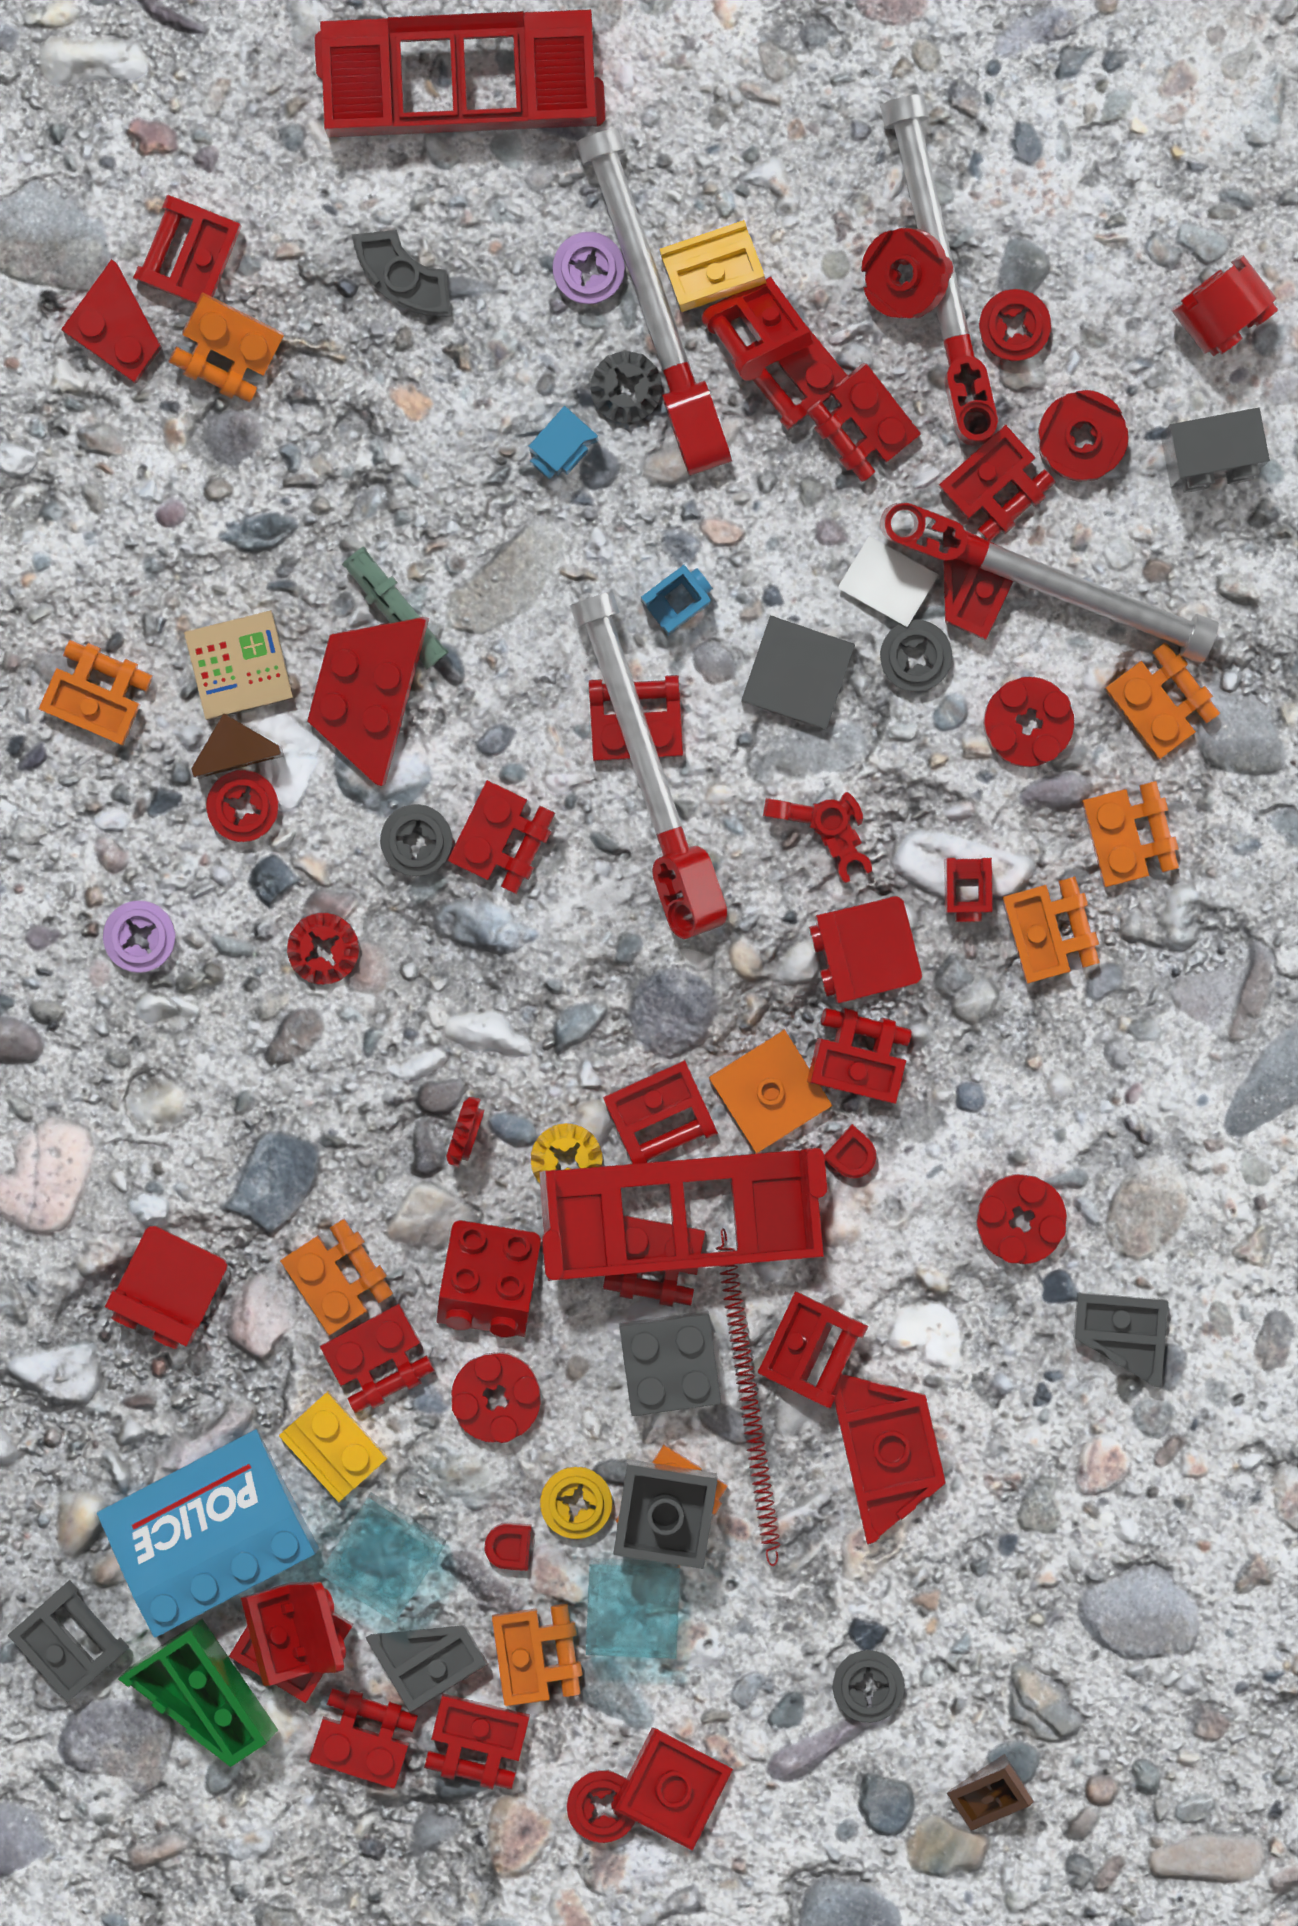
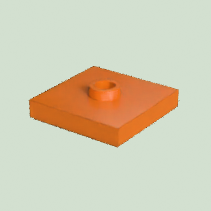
(770, 1091)

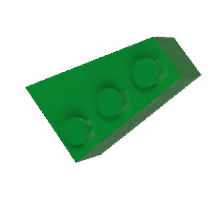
(203, 1693)

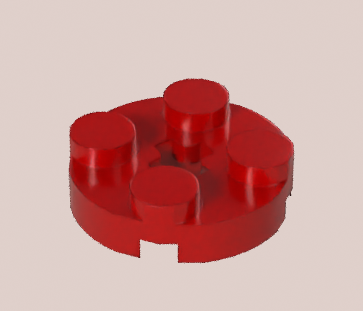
(930, 273)
(1073, 411)
(1015, 699)
(996, 1211)
(488, 1372)

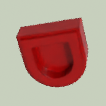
(852, 1154)
(509, 1546)

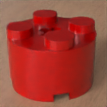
(1224, 306)

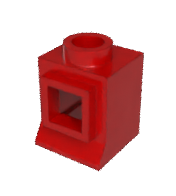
(968, 869)

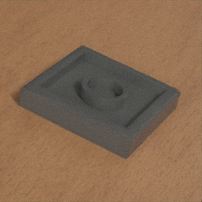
(798, 672)

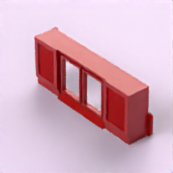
(551, 59)
(771, 1200)

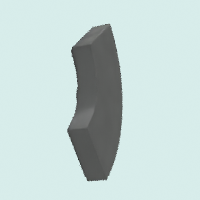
(400, 277)

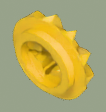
(563, 1137)
(557, 1513)

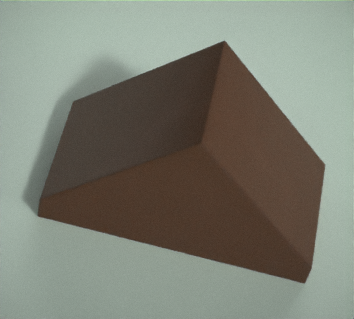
(232, 748)
(990, 1794)

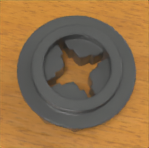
(620, 407)
(937, 652)
(403, 823)
(884, 1699)

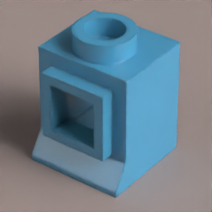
(561, 444)
(660, 608)

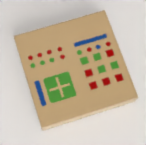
(238, 665)

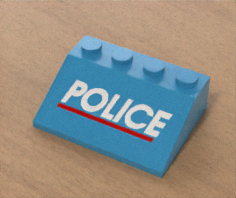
(206, 1533)

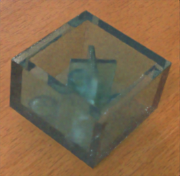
(382, 1557)
(632, 1608)

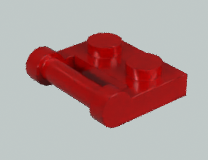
(201, 256)
(769, 320)
(812, 373)
(664, 726)
(656, 1100)
(800, 1343)

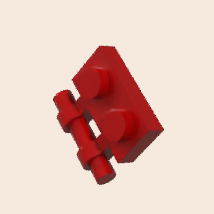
(873, 412)
(987, 473)
(488, 831)
(856, 1069)
(650, 1240)
(370, 1345)
(481, 1729)
(358, 1750)

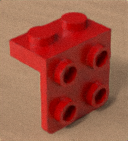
(866, 949)
(488, 1279)
(167, 1287)
(293, 1631)

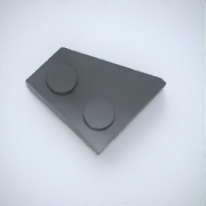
(1125, 1331)
(427, 1661)

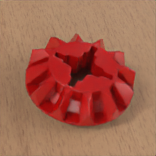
(1009, 304)
(234, 786)
(344, 952)
(465, 1132)
(580, 1807)

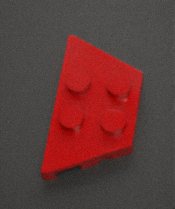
(366, 691)
(887, 1450)

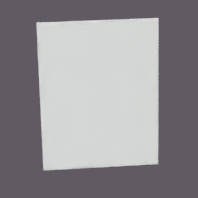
(888, 581)

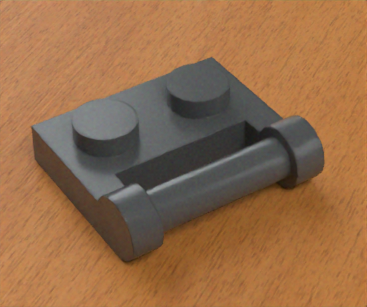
(57, 1652)

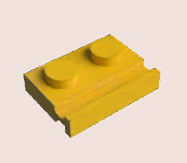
(712, 266)
(333, 1446)

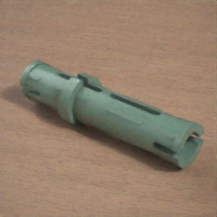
(390, 601)

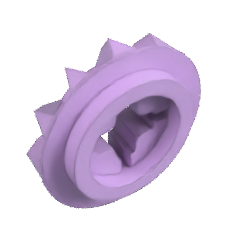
(578, 249)
(118, 932)

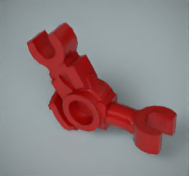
(832, 823)

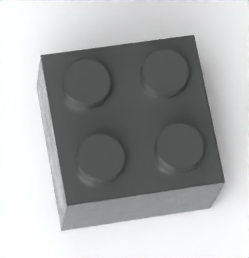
(1215, 448)
(670, 1363)
(665, 1514)

